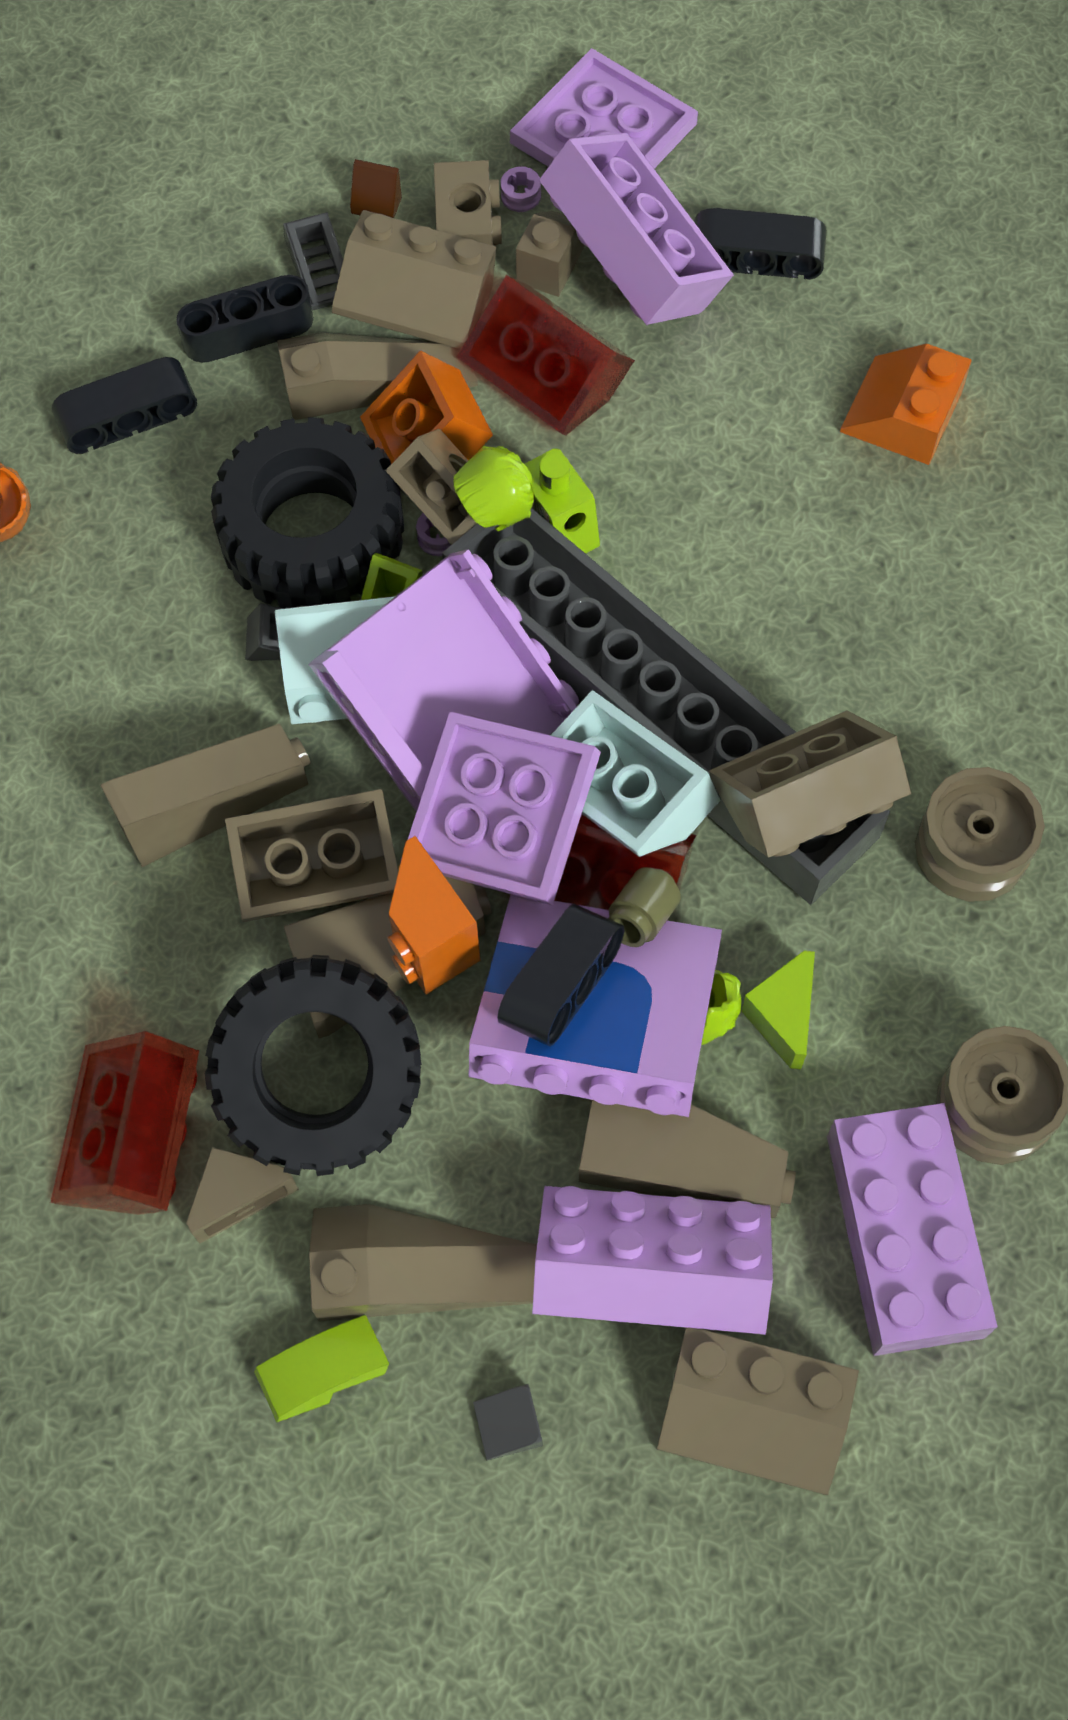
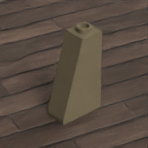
(196, 792)
(361, 936)
(682, 1157)

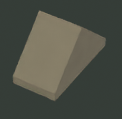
(234, 1190)

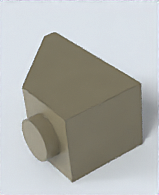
(547, 252)

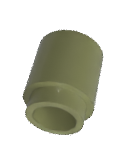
(645, 905)

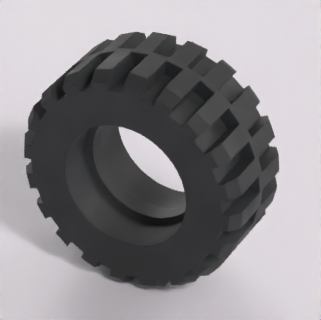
(294, 463)
(310, 1139)

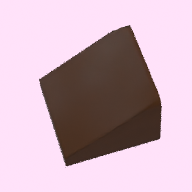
(375, 189)

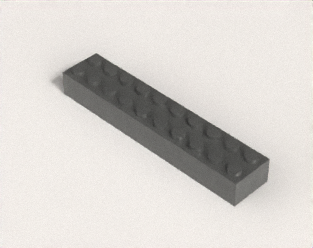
(625, 651)

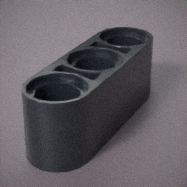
(765, 242)
(245, 318)
(123, 403)
(561, 974)

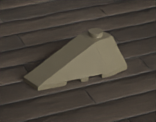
(350, 371)
(404, 1263)

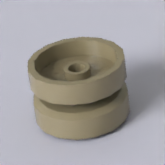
(979, 834)
(999, 1065)

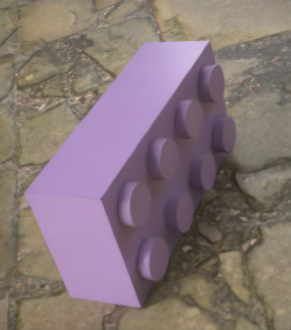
(635, 227)
(910, 1229)
(654, 1260)

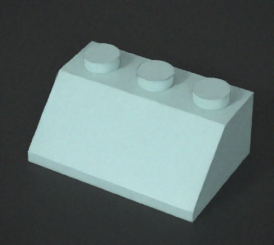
(303, 637)
(642, 785)

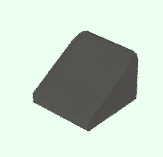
(262, 634)
(508, 1422)

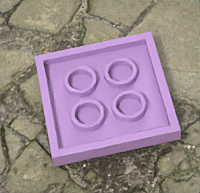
(603, 100)
(503, 805)

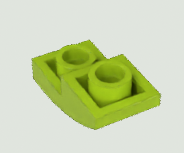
(320, 1366)

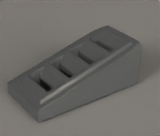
(307, 231)

